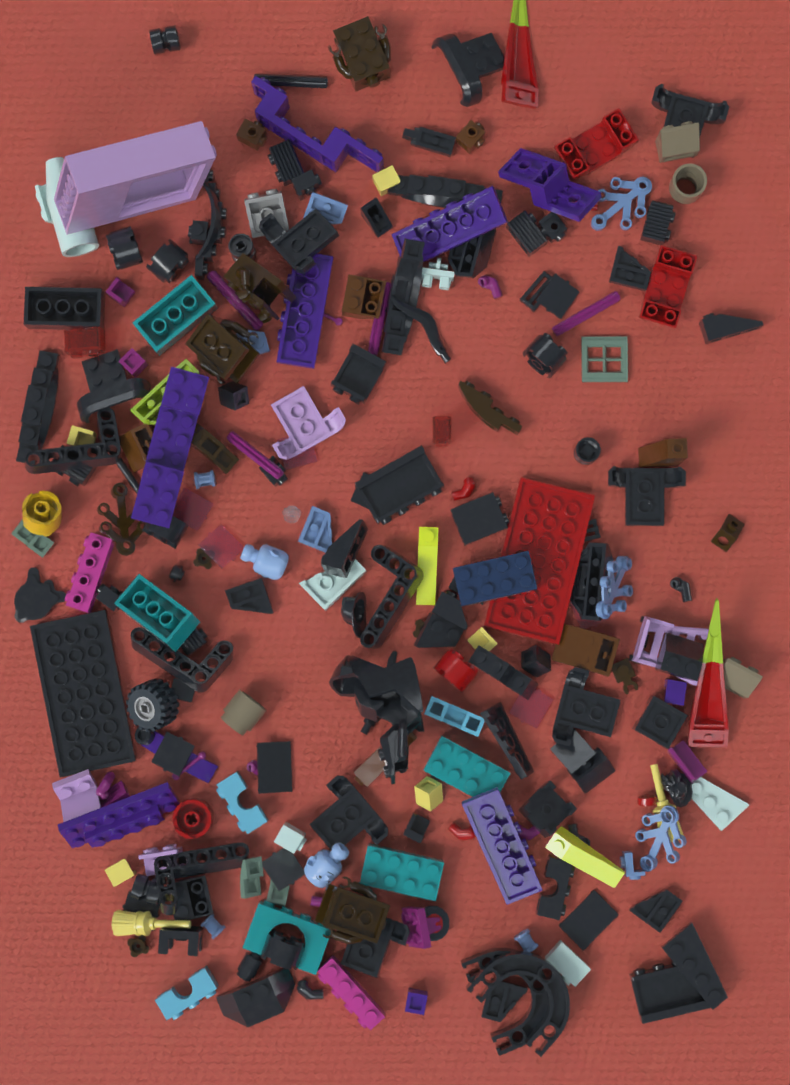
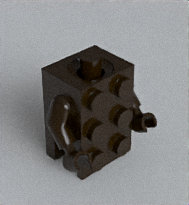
(361, 54)
(256, 286)
(222, 348)
(352, 914)

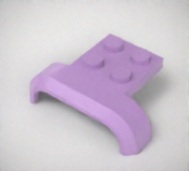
(303, 423)

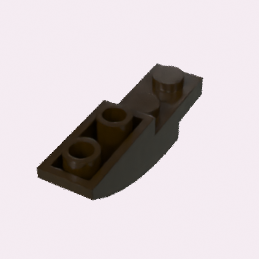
(480, 405)
(213, 449)

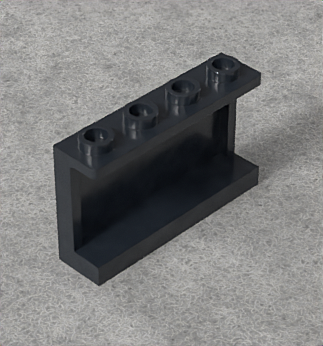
(399, 486)
(664, 993)

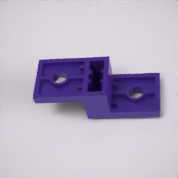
(550, 184)

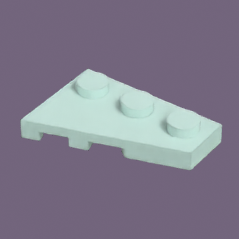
(329, 588)
(717, 803)

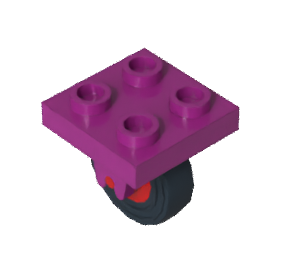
(425, 925)

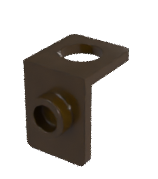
(730, 530)

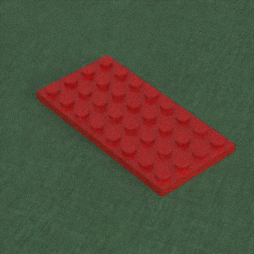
(553, 528)

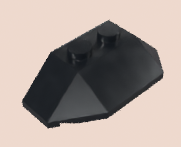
(473, 256)
(587, 586)
(258, 998)

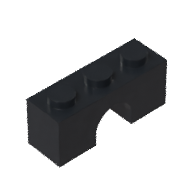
(553, 905)

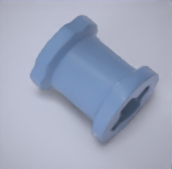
(204, 479)
(212, 926)
(526, 941)

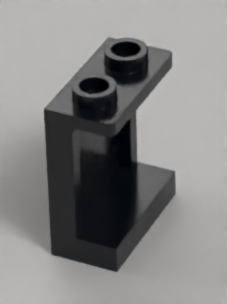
(358, 374)
(479, 518)

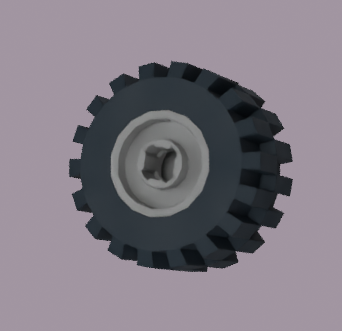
(152, 705)

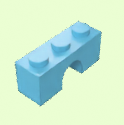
(454, 716)
(248, 818)
(173, 1003)

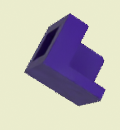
(675, 692)
(416, 1001)

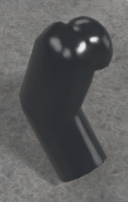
(683, 587)
(573, 828)
(308, 993)

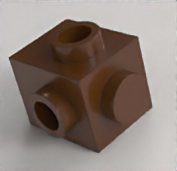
(252, 134)
(471, 136)

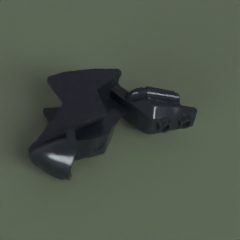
(388, 695)

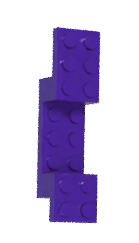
(335, 149)
(169, 447)

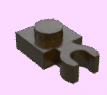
(623, 672)

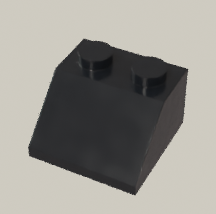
(680, 657)

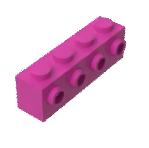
(90, 572)
(351, 992)

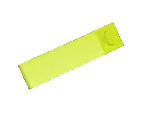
(428, 564)
(584, 857)

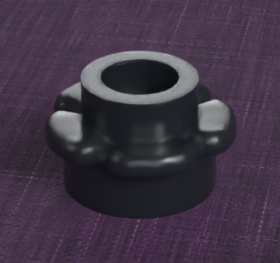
(176, 573)

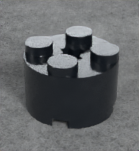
(124, 248)
(167, 261)
(545, 355)
(169, 536)
(283, 950)

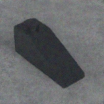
(724, 326)
(344, 550)

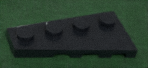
(506, 737)
(692, 960)

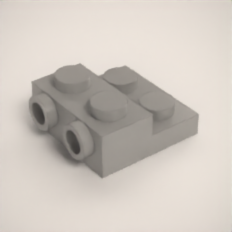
(261, 206)

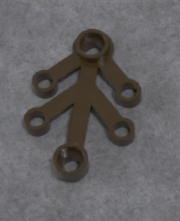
(122, 522)

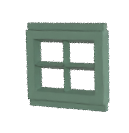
(618, 341)

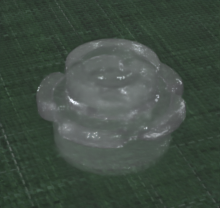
(291, 514)

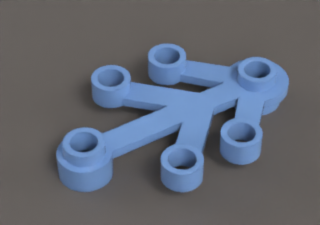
(624, 201)
(609, 583)
(661, 837)

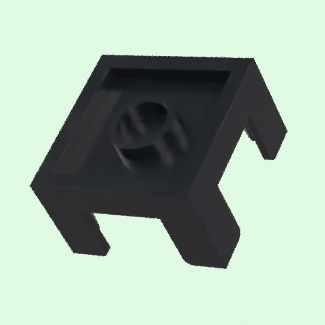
(660, 722)
(546, 809)
(193, 934)

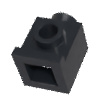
(306, 183)
(198, 232)
(553, 235)
(274, 481)
(108, 596)

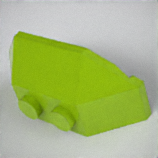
(148, 408)

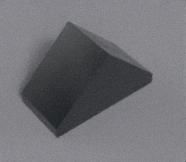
(376, 217)

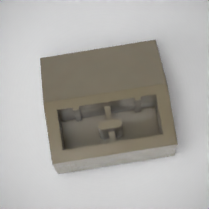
(678, 142)
(739, 678)

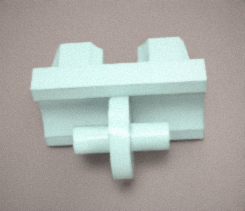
(444, 276)

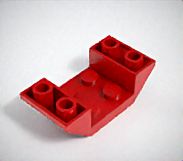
(597, 145)
(667, 286)

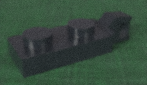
(430, 140)

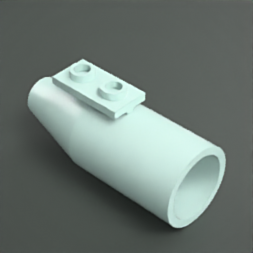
(71, 244)

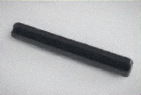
(295, 81)

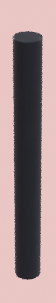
(126, 472)

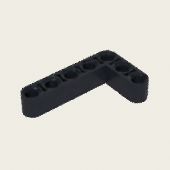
(80, 451)
(392, 596)
(180, 661)
(192, 868)

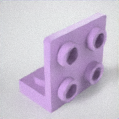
(77, 795)
(150, 854)

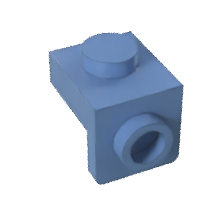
(626, 862)

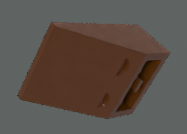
(586, 650)

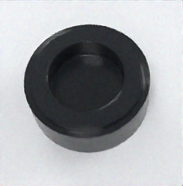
(143, 737)

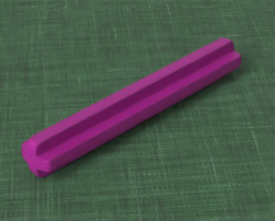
(234, 300)
(586, 313)
(378, 324)
(255, 455)

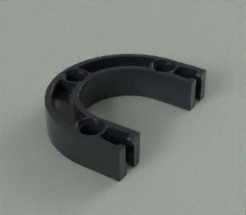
(530, 964)
(535, 1013)

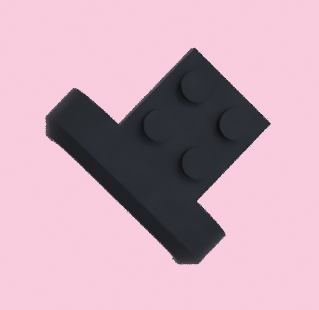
(470, 62)
(686, 109)
(301, 241)
(108, 385)
(645, 492)
(583, 709)
(348, 816)
(369, 956)

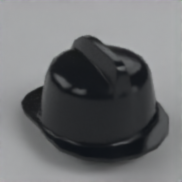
(354, 612)

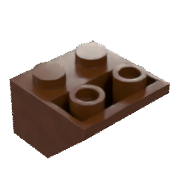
(363, 297)
(136, 445)

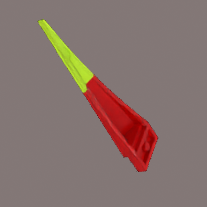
(519, 74)
(709, 710)

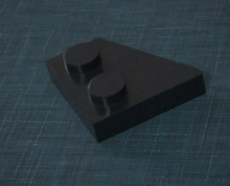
(628, 271)
(250, 597)
(438, 633)
(657, 909)
(502, 1000)

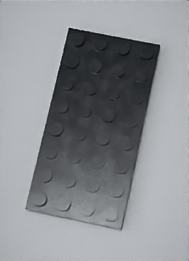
(83, 693)

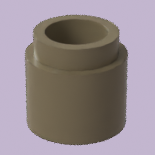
(692, 173)
(242, 712)

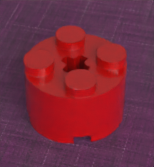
(455, 670)
(198, 828)

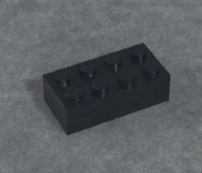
(63, 308)

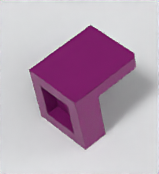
(120, 292)
(133, 362)

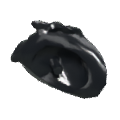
(678, 787)

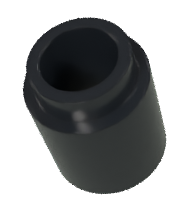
(249, 966)

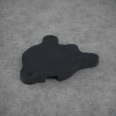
(35, 598)

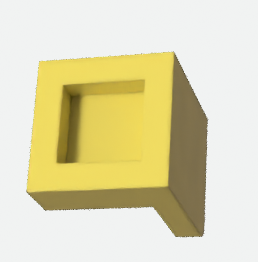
(385, 179)
(80, 436)
(482, 639)
(428, 793)
(119, 872)

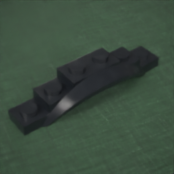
(435, 190)
(216, 229)
(406, 288)
(39, 405)

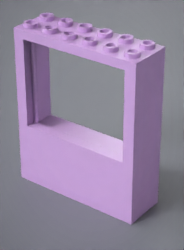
(133, 177)

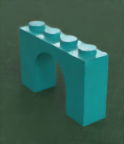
(269, 916)

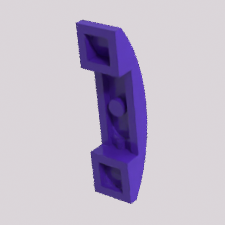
(202, 769)

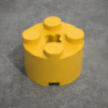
(41, 513)

